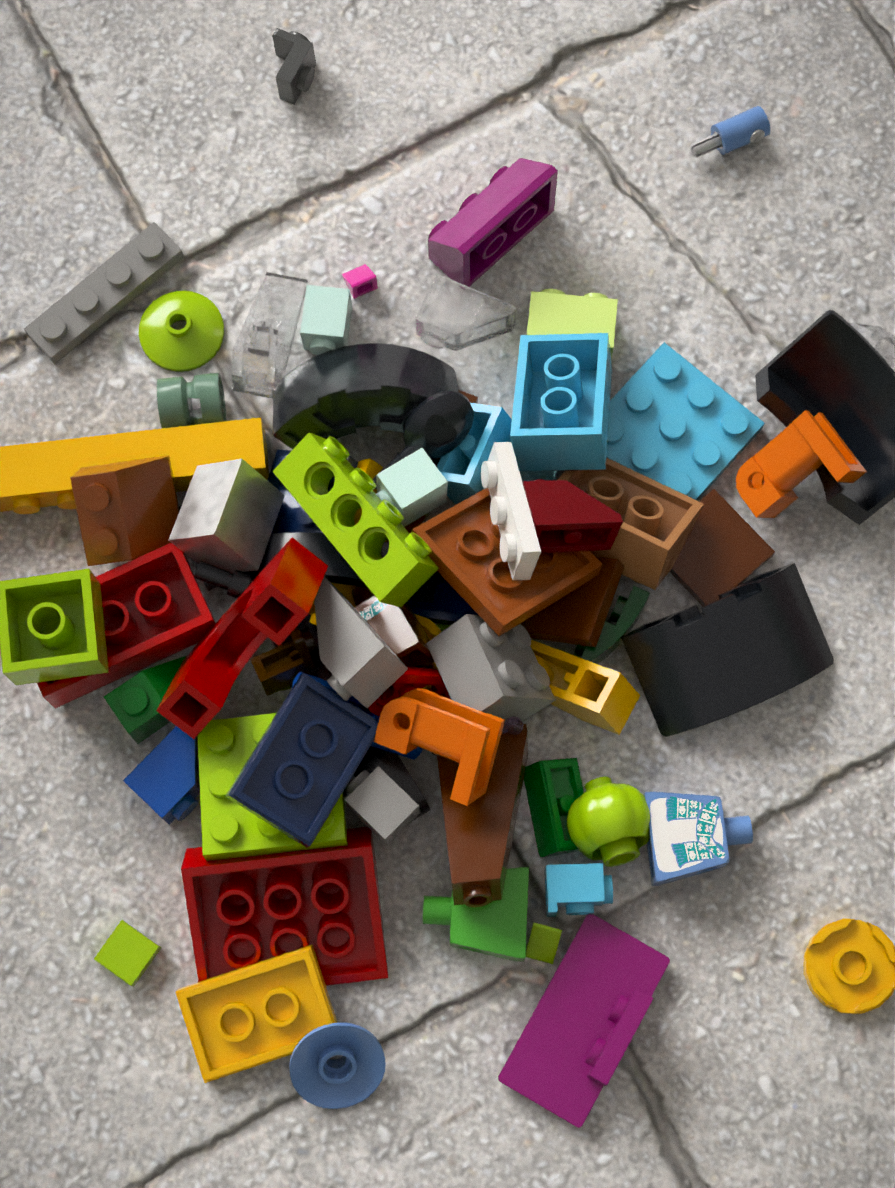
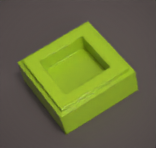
(127, 953)

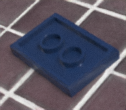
(304, 760)

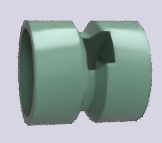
(176, 403)

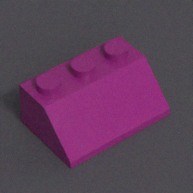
(493, 220)

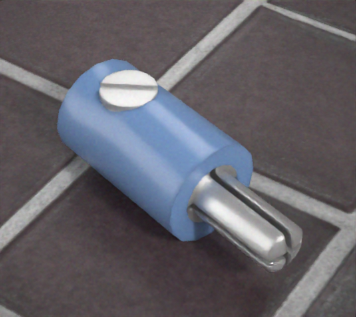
(734, 133)

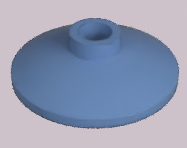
(339, 1081)

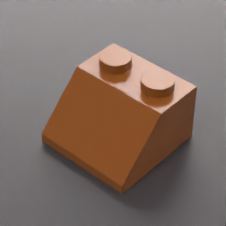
(125, 508)

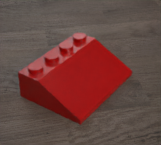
(286, 901)

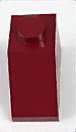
(570, 518)

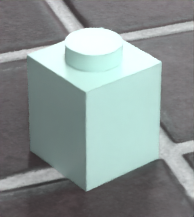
(325, 318)
(413, 486)

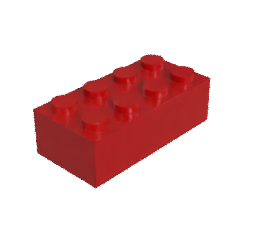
(148, 615)

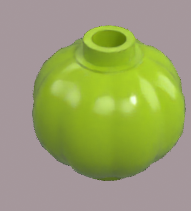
(609, 822)

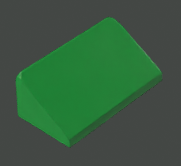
(550, 793)

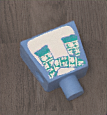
(690, 835)

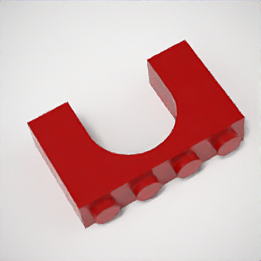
(267, 608)

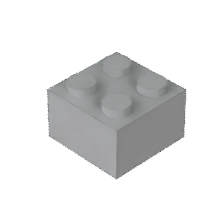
(491, 670)

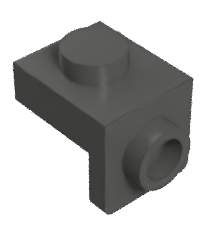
(299, 64)

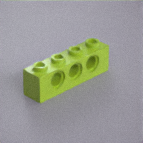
(307, 475)

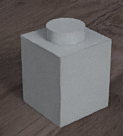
(381, 804)

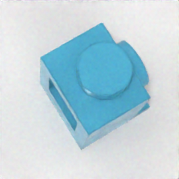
(576, 888)

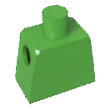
(490, 929)

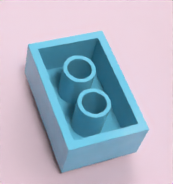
(562, 402)

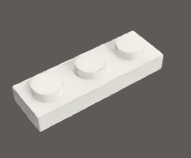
(511, 511)

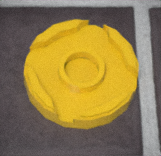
(850, 966)

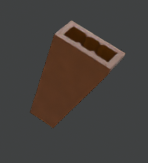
(483, 831)

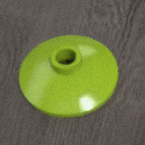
(189, 346)

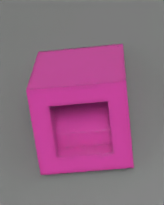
(360, 281)

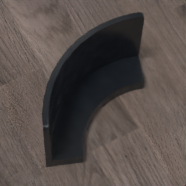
(849, 382)
(356, 390)
(731, 653)

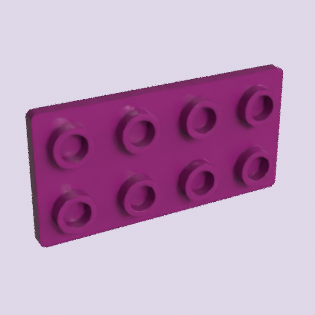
(584, 1020)

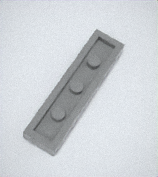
(104, 293)

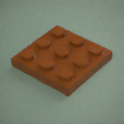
(470, 560)

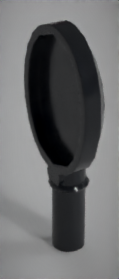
(436, 426)

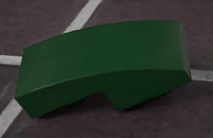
(625, 615)

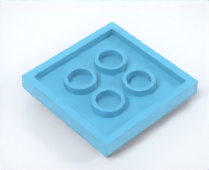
(677, 425)

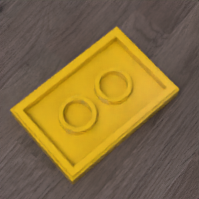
(255, 1012)

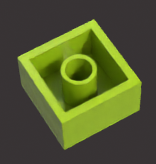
(52, 627)

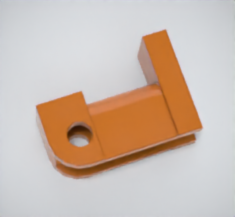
(789, 458)
(448, 730)

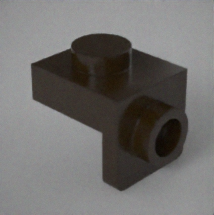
(282, 664)

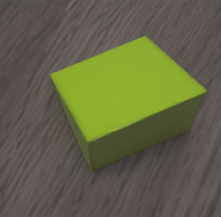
(543, 943)

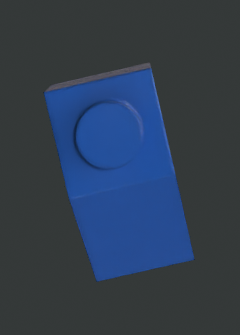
(169, 777)

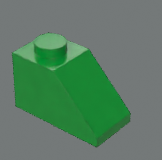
(139, 698)

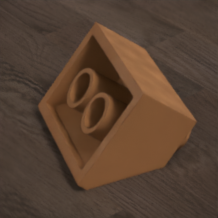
(652, 515)

